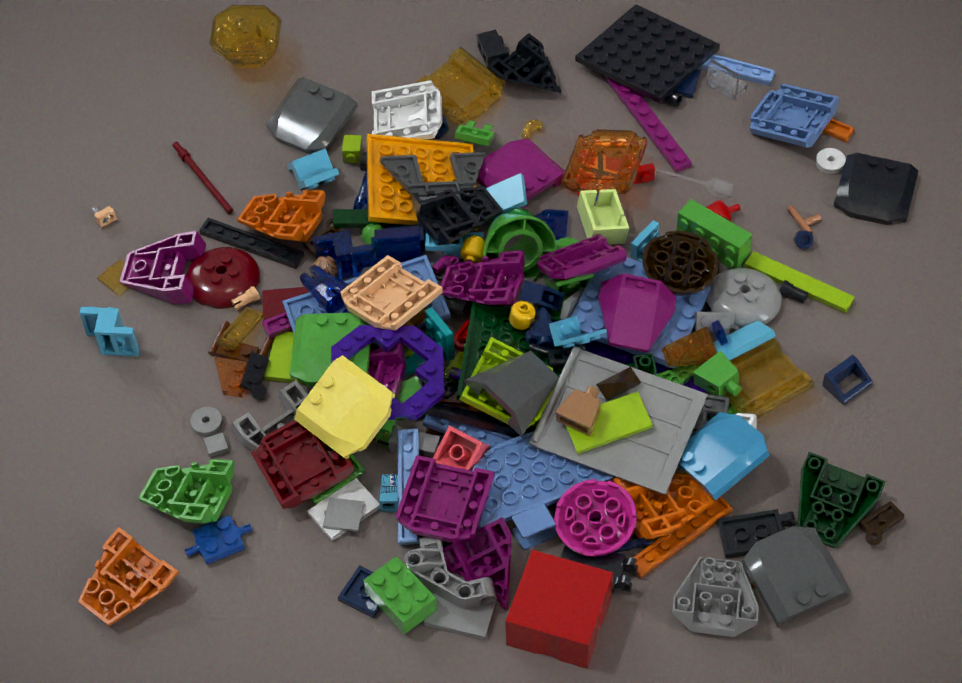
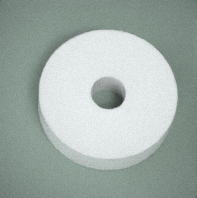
(830, 161)

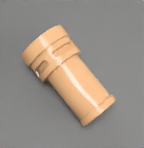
(250, 296)

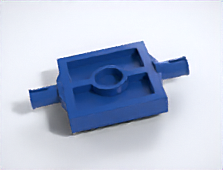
(218, 539)

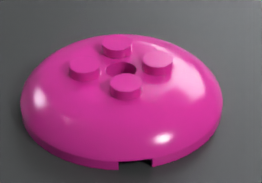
(595, 500)

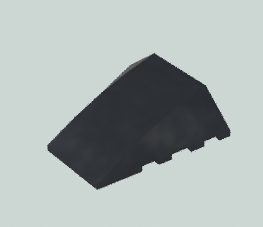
(455, 213)

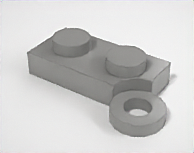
(706, 318)

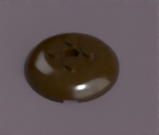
(682, 249)

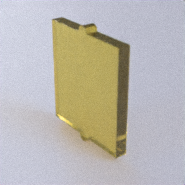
(112, 277)

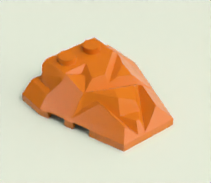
(285, 217)
(664, 513)
(124, 578)

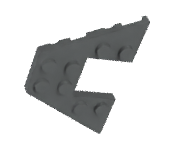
(408, 174)

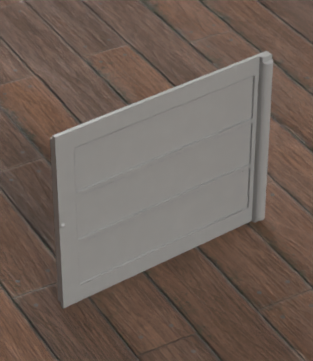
(642, 458)

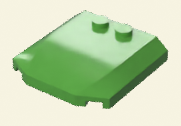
(313, 344)

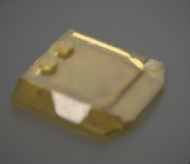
(465, 86)
(767, 379)

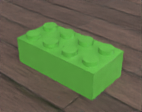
(724, 237)

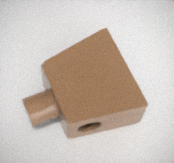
(580, 410)

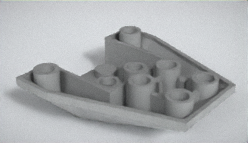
(716, 598)

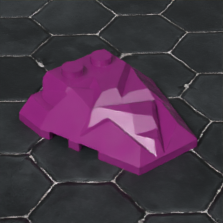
(487, 282)

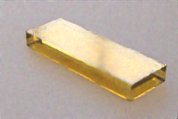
(240, 328)

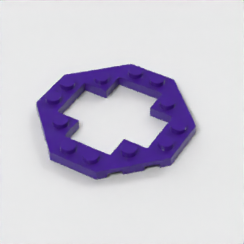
(430, 371)

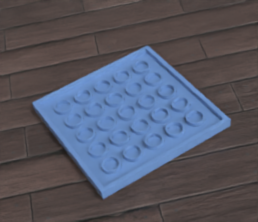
(680, 324)

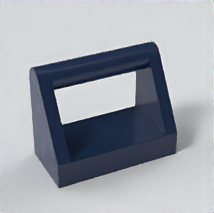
(840, 372)

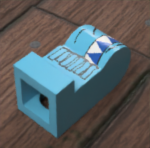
(389, 492)

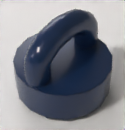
(803, 239)

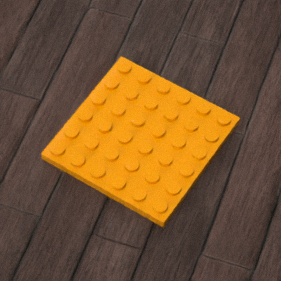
(386, 197)

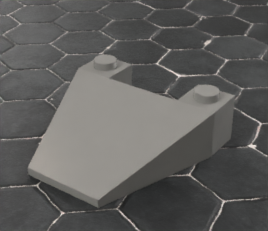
(251, 434)

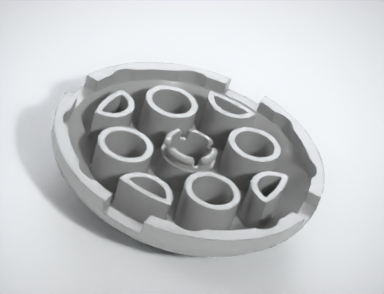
(747, 294)

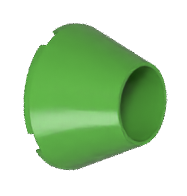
(536, 241)

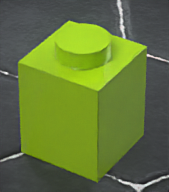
(352, 148)

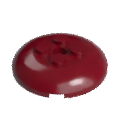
(217, 289)

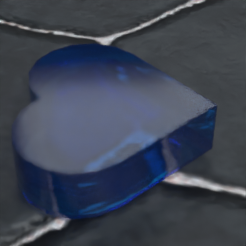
(719, 332)

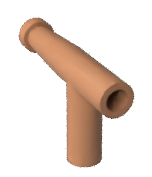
(804, 224)

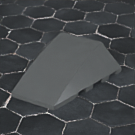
(517, 386)

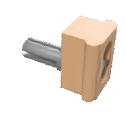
(104, 216)

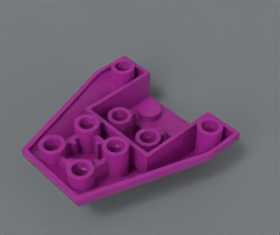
(635, 310)

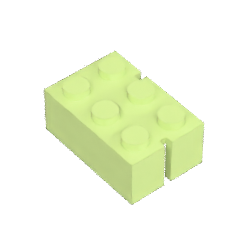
(604, 218)

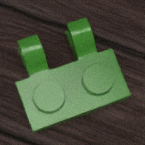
(468, 133)

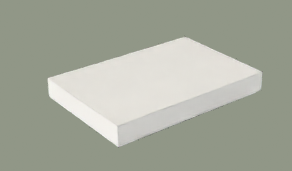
(352, 491)

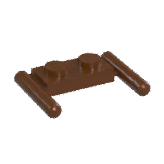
(242, 351)

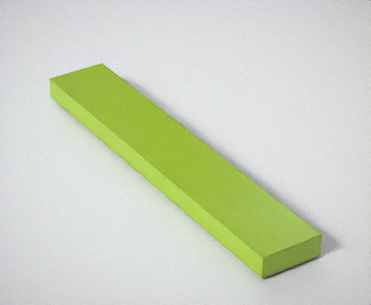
(817, 290)

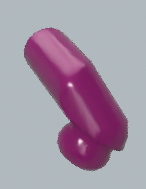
(444, 262)

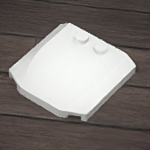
(408, 111)

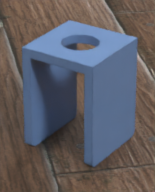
(534, 526)

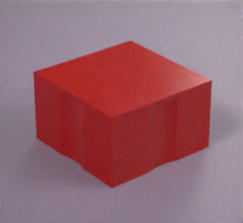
(559, 608)

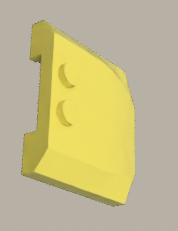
(345, 408)

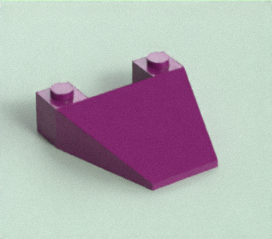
(160, 267)

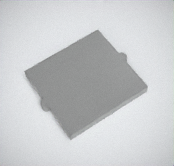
(343, 514)

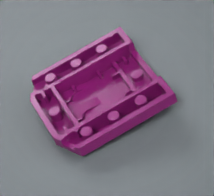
(523, 158)
(581, 258)
(444, 500)

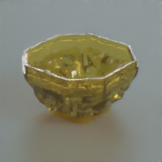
(246, 35)

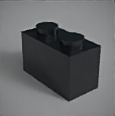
(491, 46)

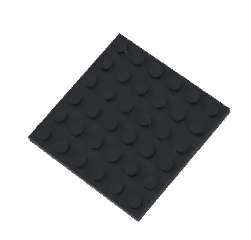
(647, 53)

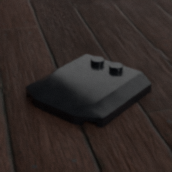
(876, 189)

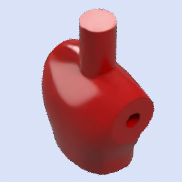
(721, 209)

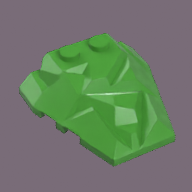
(192, 492)

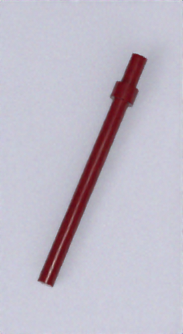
(185, 156)

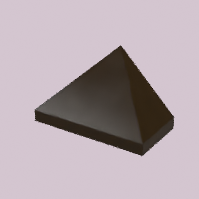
(618, 383)

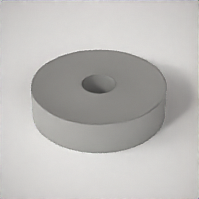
(206, 414)

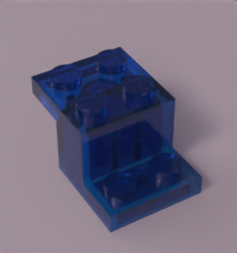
(348, 259)

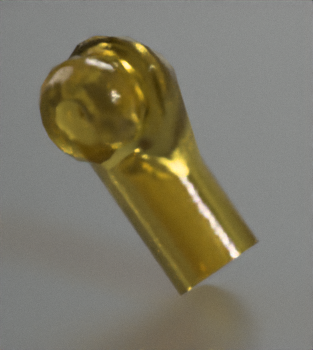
(530, 126)

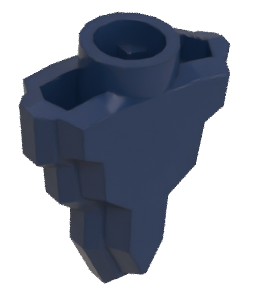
(539, 330)

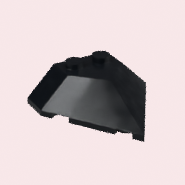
(527, 66)

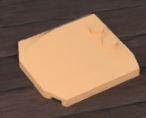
(388, 295)

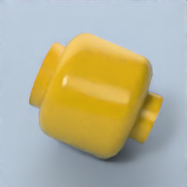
(472, 249)
(522, 315)

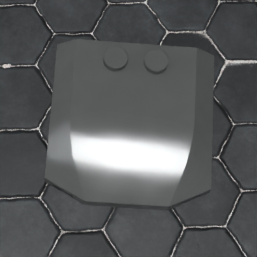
(311, 116)
(793, 573)

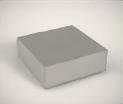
(216, 445)

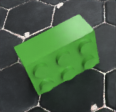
(400, 595)

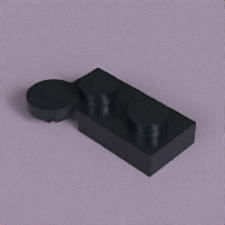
(254, 375)

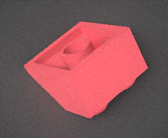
(460, 449)

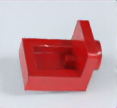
(645, 174)

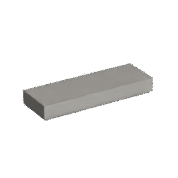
(570, 304)

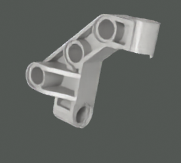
(430, 565)

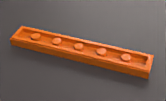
(672, 543)

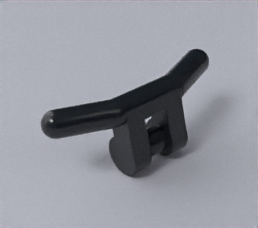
(551, 353)

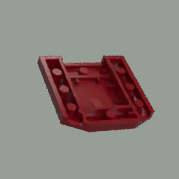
(299, 464)

